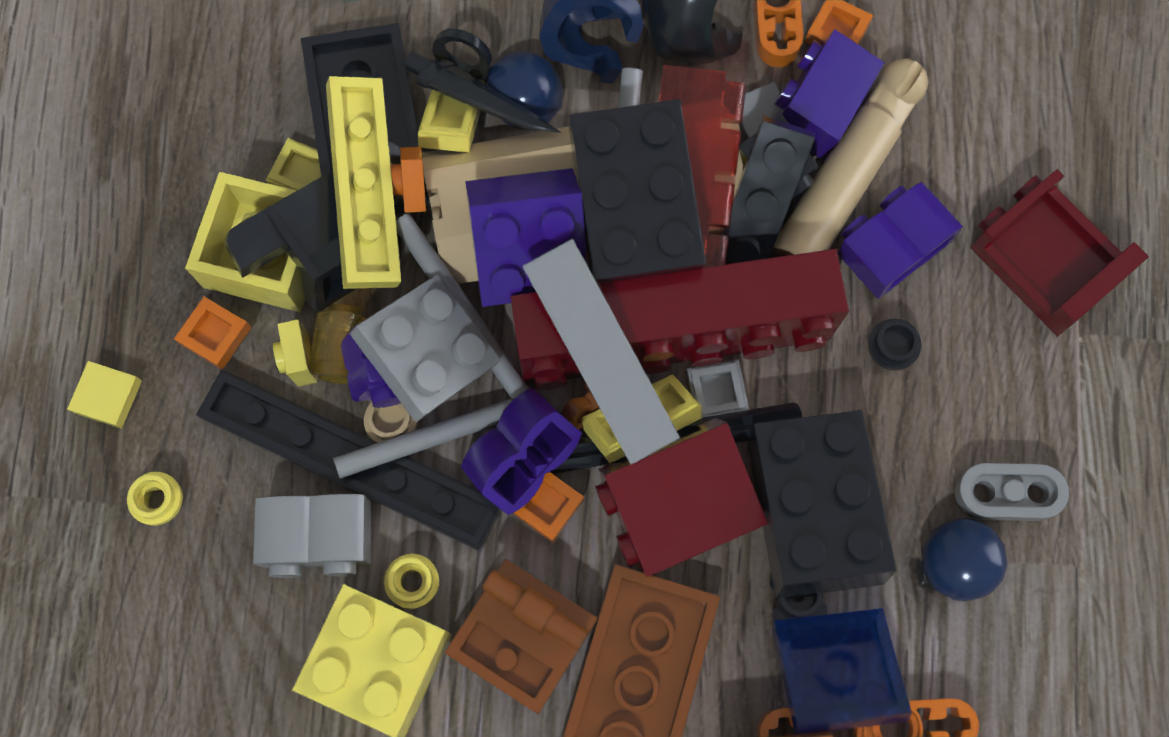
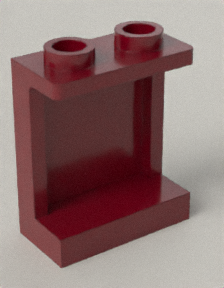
(1052, 254)
(681, 499)

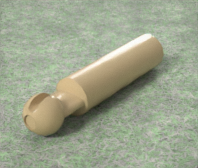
(853, 161)

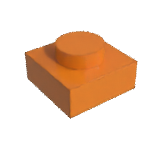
(840, 16)
(409, 179)
(213, 333)
(550, 507)

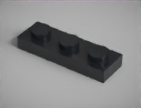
(766, 189)

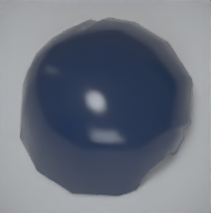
(529, 82)
(964, 559)

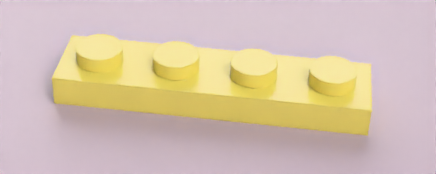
(363, 183)

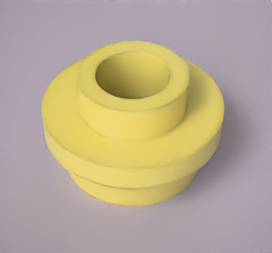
(140, 493)
(399, 569)

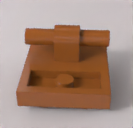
(521, 635)

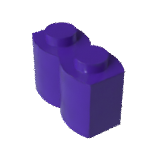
(897, 239)
(516, 455)

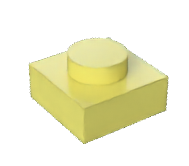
(294, 353)

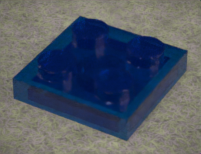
(840, 671)

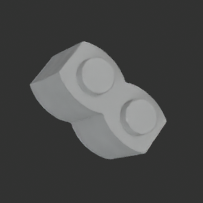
(312, 533)

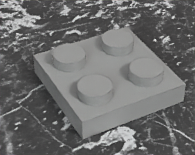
(425, 347)

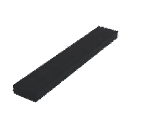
(314, 442)

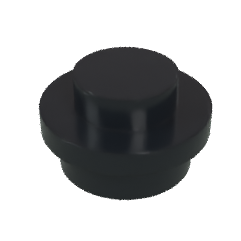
(894, 344)

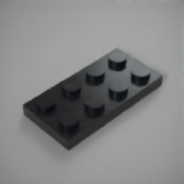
(365, 54)

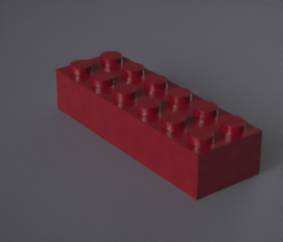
(699, 315)

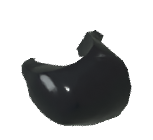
(684, 31)

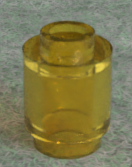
(326, 350)

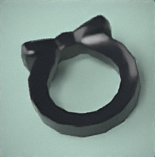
(478, 70)

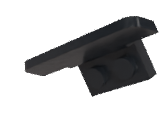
(306, 230)

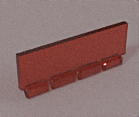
(712, 150)

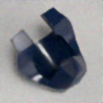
(562, 37)

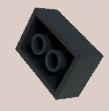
(636, 191)
(820, 504)

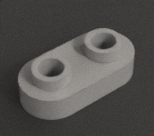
(1009, 491)

